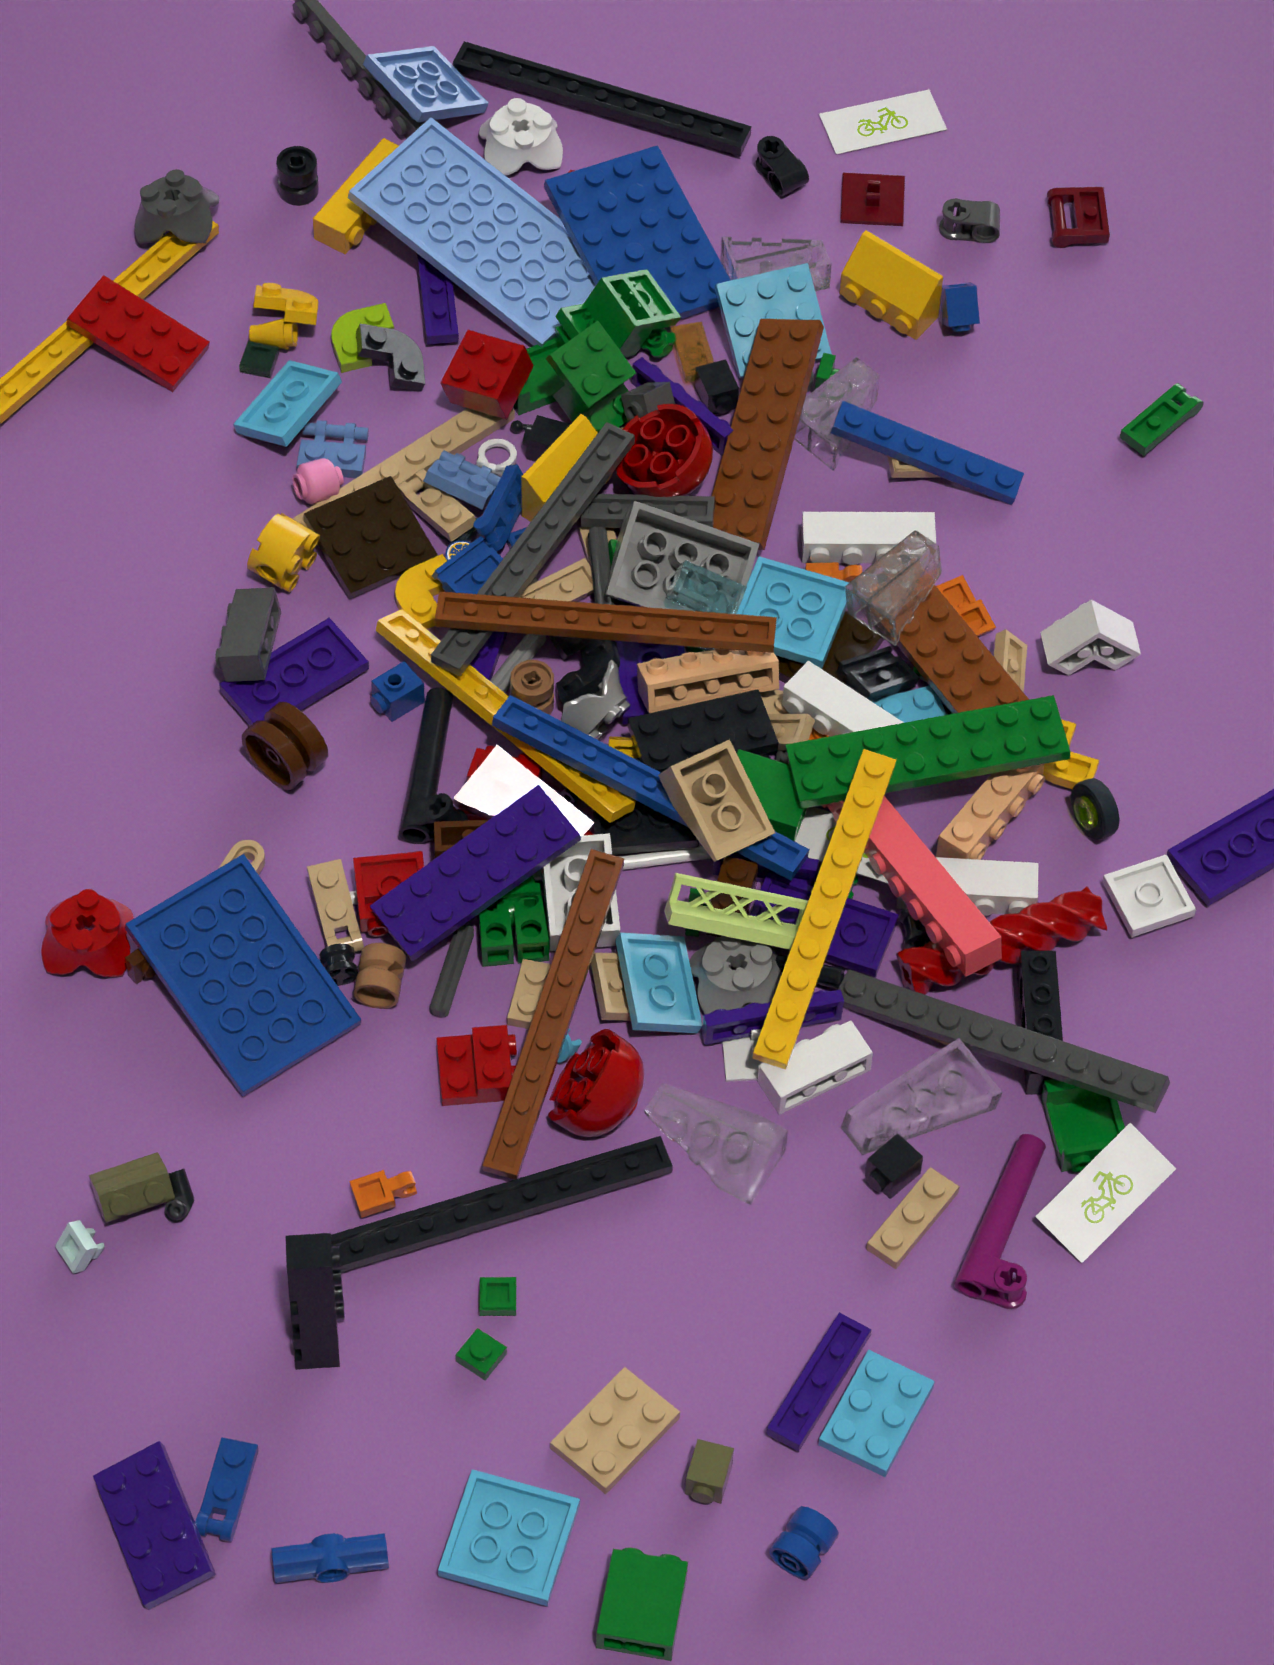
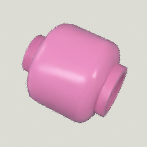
(317, 480)

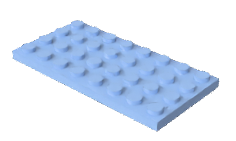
(477, 230)

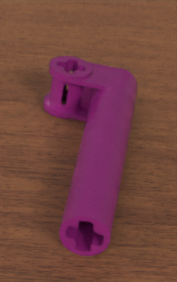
(983, 1272)

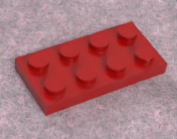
(138, 333)

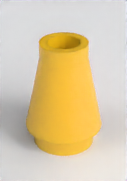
(275, 333)

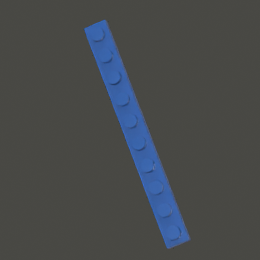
(625, 775)

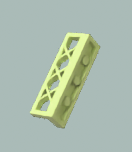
(727, 921)

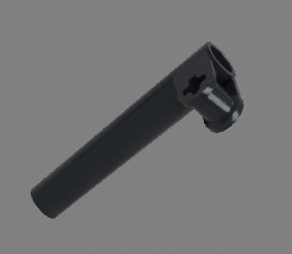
(422, 802)

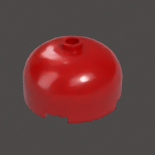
(672, 456)
(608, 1090)

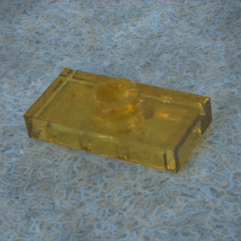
(691, 348)

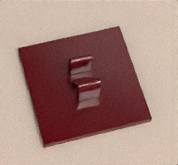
(872, 199)

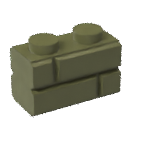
(132, 1187)

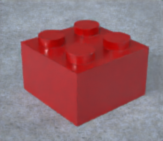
(487, 374)

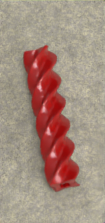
(1032, 928)

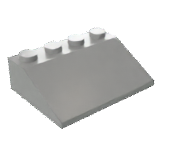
(658, 542)

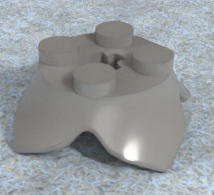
(593, 711)
(731, 989)

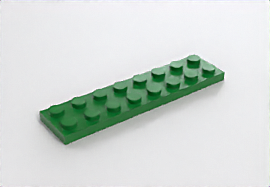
(932, 749)

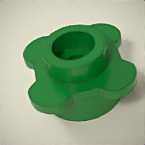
(661, 347)

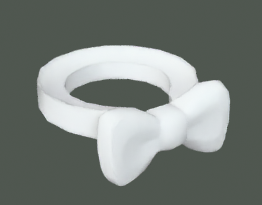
(496, 469)

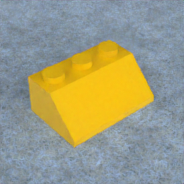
(892, 285)
(554, 464)

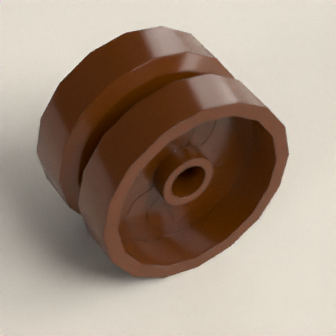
(285, 745)

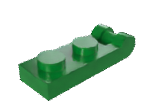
(1160, 419)

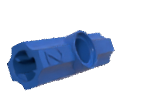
(330, 1558)

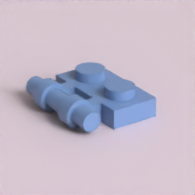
(345, 455)
(462, 479)

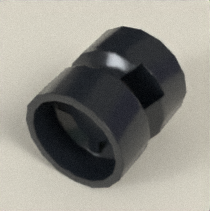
(297, 175)

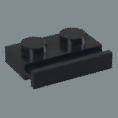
(878, 674)

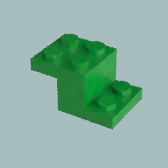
(626, 308)
(592, 377)

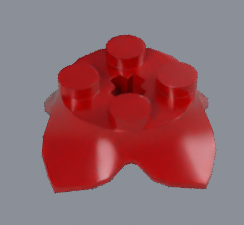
(73, 945)

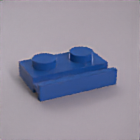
(468, 568)

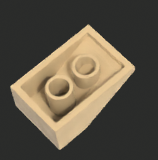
(717, 801)

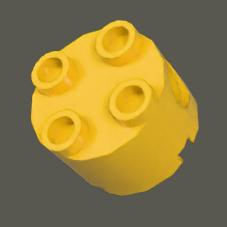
(283, 551)

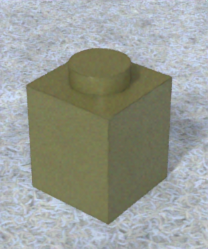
(709, 1472)

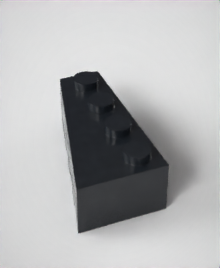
(314, 1299)

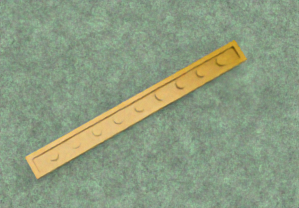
(66, 344)
(485, 701)
(824, 910)

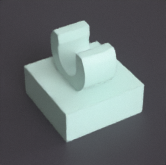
(78, 1246)

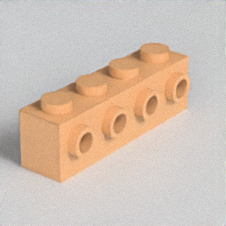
(704, 677)
(989, 812)

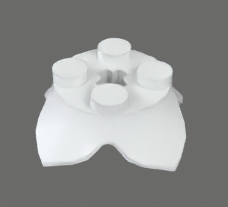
(521, 135)

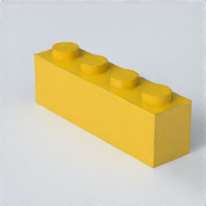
(340, 220)

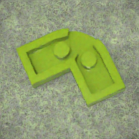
(344, 335)

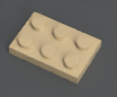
(615, 1430)

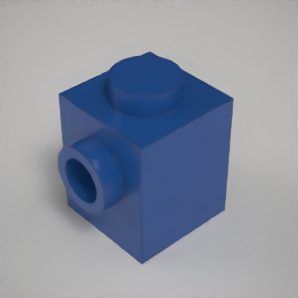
(959, 306)
(397, 691)

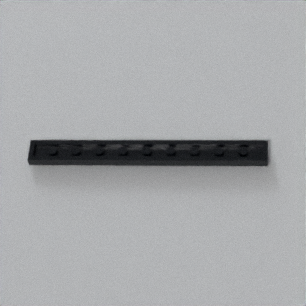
(602, 98)
(502, 1203)

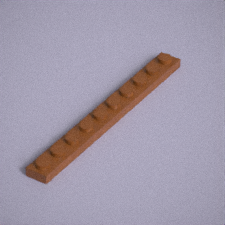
(606, 622)
(553, 1015)

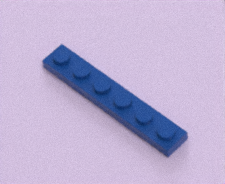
(927, 452)

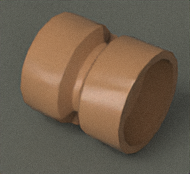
(533, 684)
(380, 975)

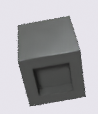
(646, 398)

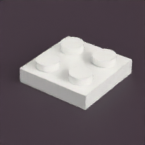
(1149, 895)

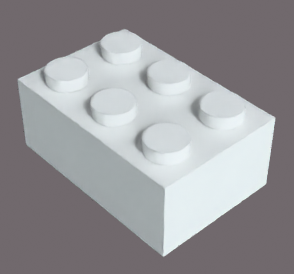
(561, 882)

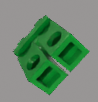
(517, 909)

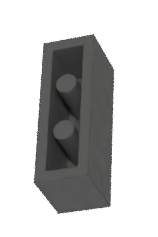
(249, 634)

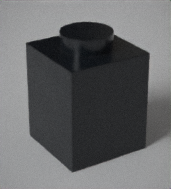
(717, 387)
(542, 436)
(893, 1166)

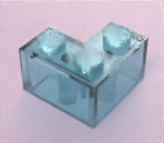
(705, 591)

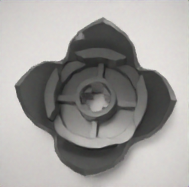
(175, 205)

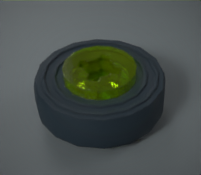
(1095, 809)

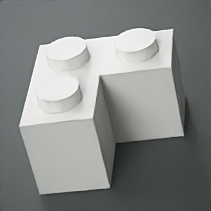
(1090, 635)

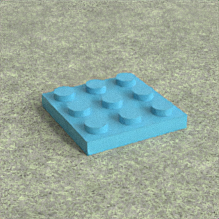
(768, 295)
(805, 606)
(509, 1537)

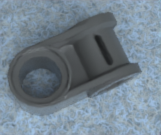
(973, 220)

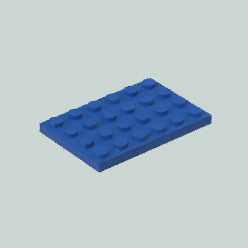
(637, 218)
(243, 974)

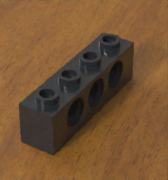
(1039, 1003)

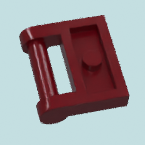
(1089, 215)

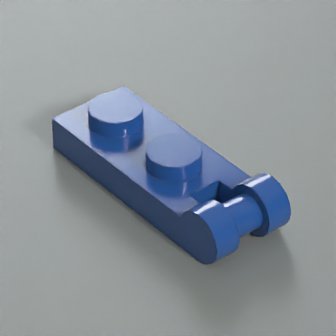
(502, 509)
(227, 1488)

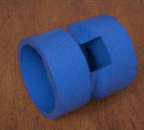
(806, 1538)

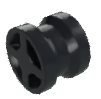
(338, 963)

